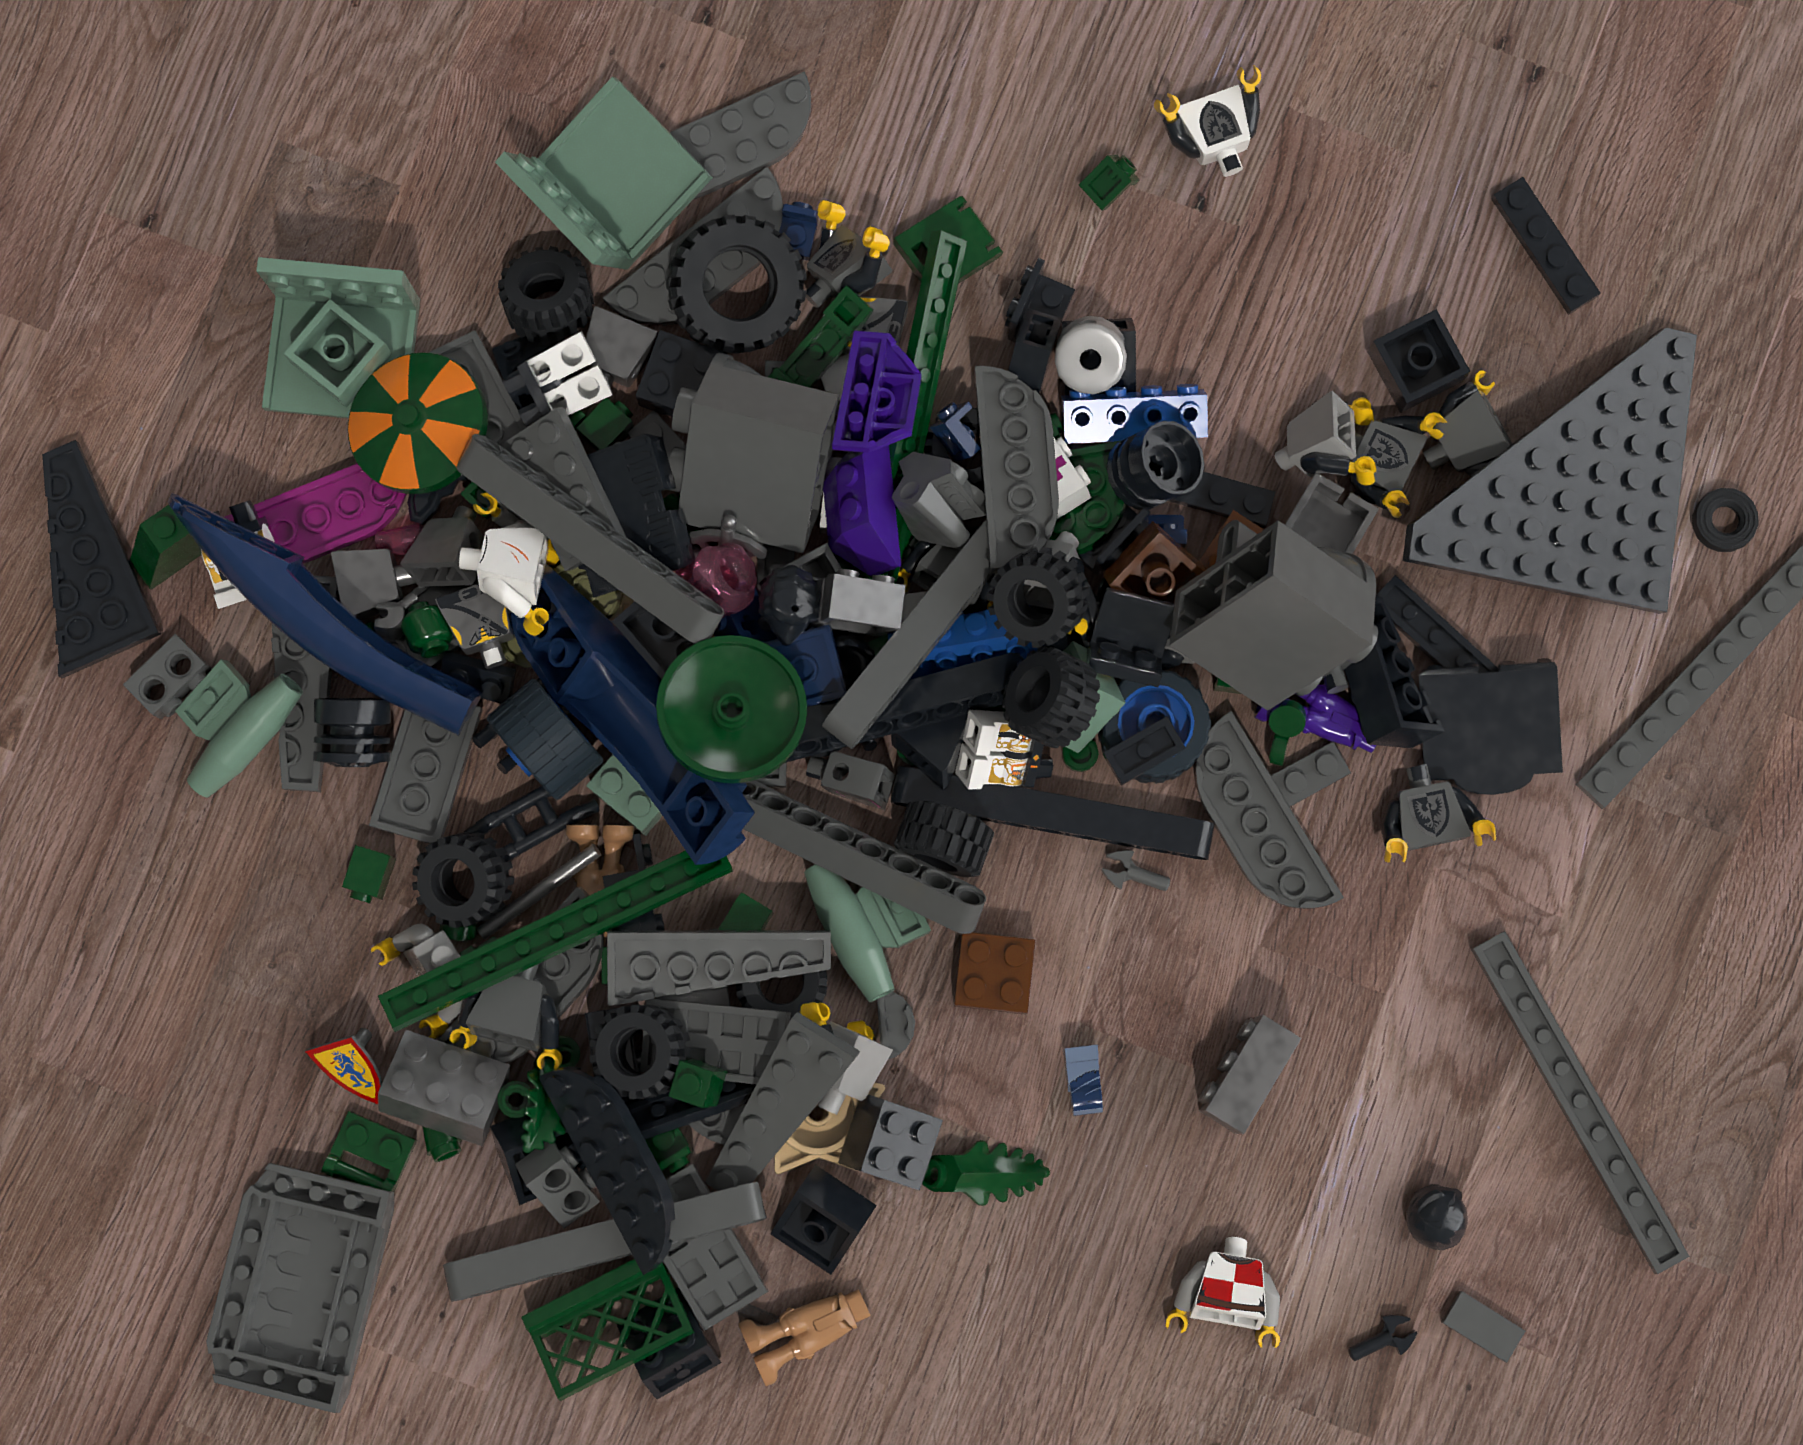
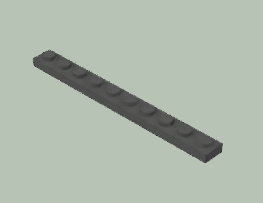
(1695, 683)
(1580, 1103)

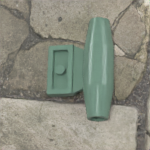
(233, 722)
(862, 928)

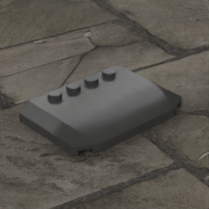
(299, 1286)

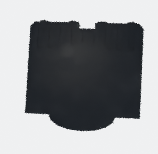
(633, 481)
(1494, 723)

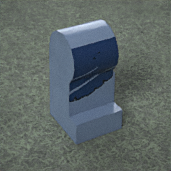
(1083, 1079)

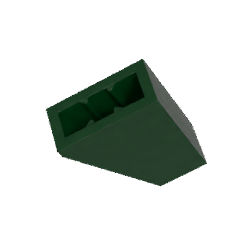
(162, 547)

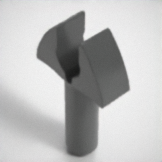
(1133, 873)

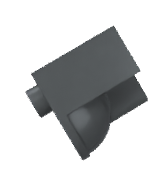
(753, 453)
(1275, 613)

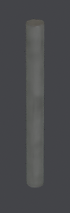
(539, 891)

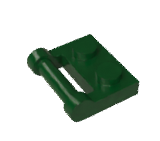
(374, 1144)

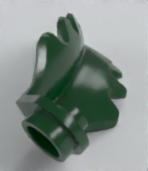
(543, 1114)
(982, 1173)

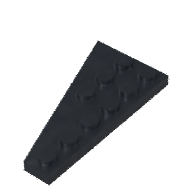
(92, 579)

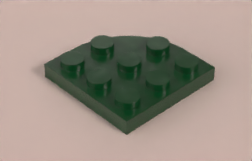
(1101, 513)

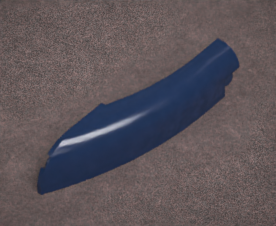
(311, 617)
(615, 694)

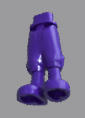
(1329, 718)

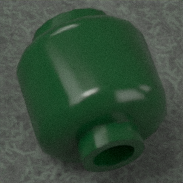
(426, 630)

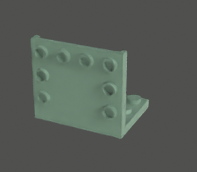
(610, 178)
(373, 296)

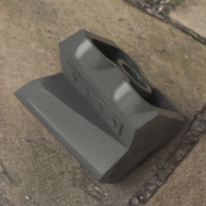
(936, 499)

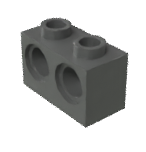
(162, 670)
(558, 1183)

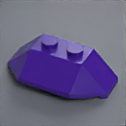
(876, 395)
(862, 511)

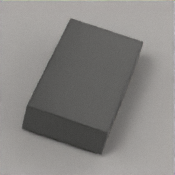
(1483, 1326)

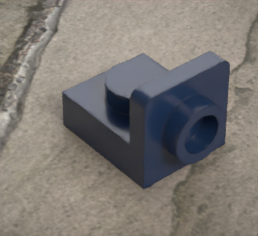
(800, 225)
(953, 434)
(1172, 525)

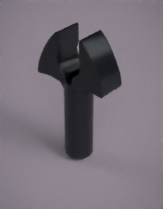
(1384, 1339)

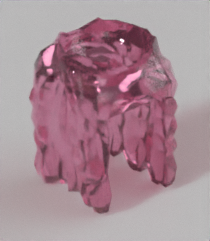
(723, 575)

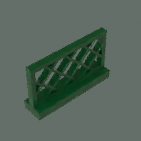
(587, 1301)

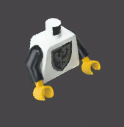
(1215, 124)

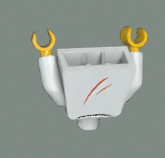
(512, 570)

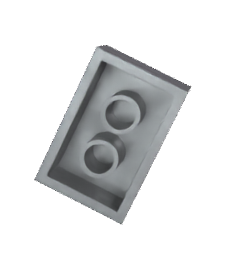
(1248, 1073)
(443, 1087)

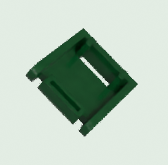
(960, 224)

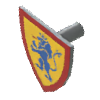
(349, 1064)

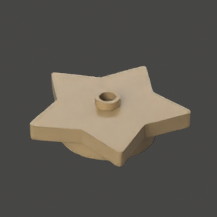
(820, 1137)

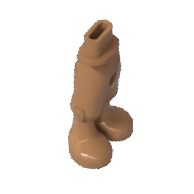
(614, 838)
(811, 1327)

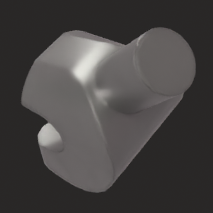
(391, 617)

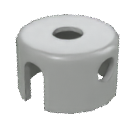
(1086, 334)

